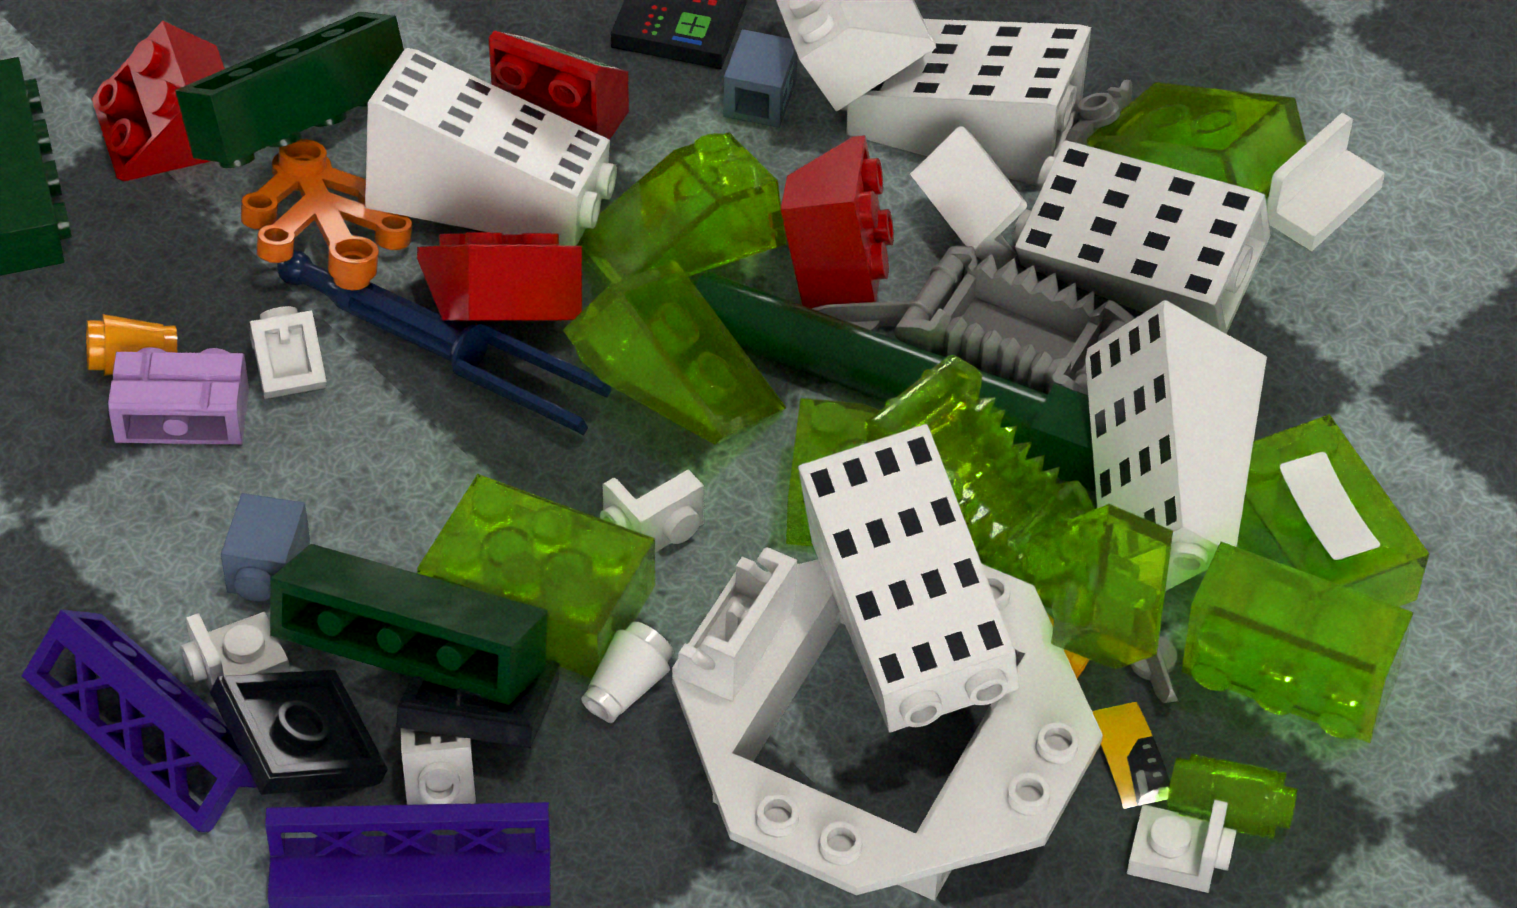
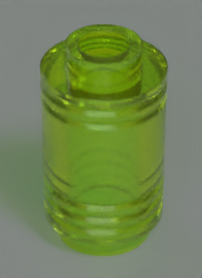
(1254, 794)

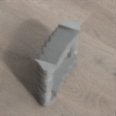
(1008, 321)

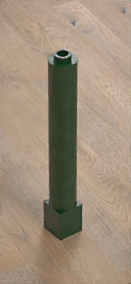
(886, 367)

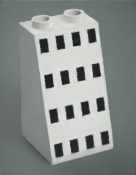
(999, 80)
(479, 155)
(1143, 233)
(1175, 429)
(907, 579)

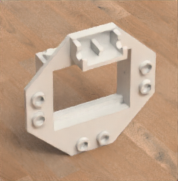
(996, 801)

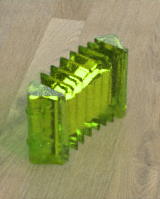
(994, 485)

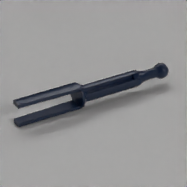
(446, 338)

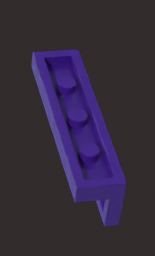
(158, 695)
(411, 862)

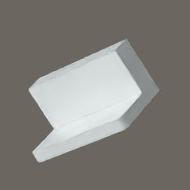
(1321, 186)
(971, 194)

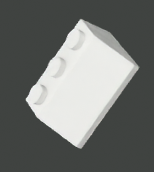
(855, 42)

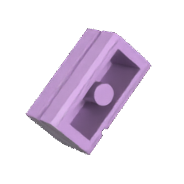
(179, 397)

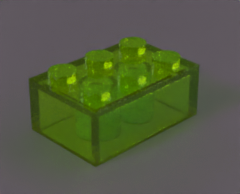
(1278, 530)
(551, 558)
(1295, 642)

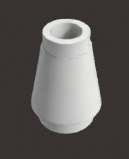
(627, 671)

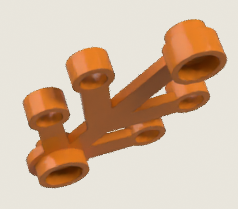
(309, 170)

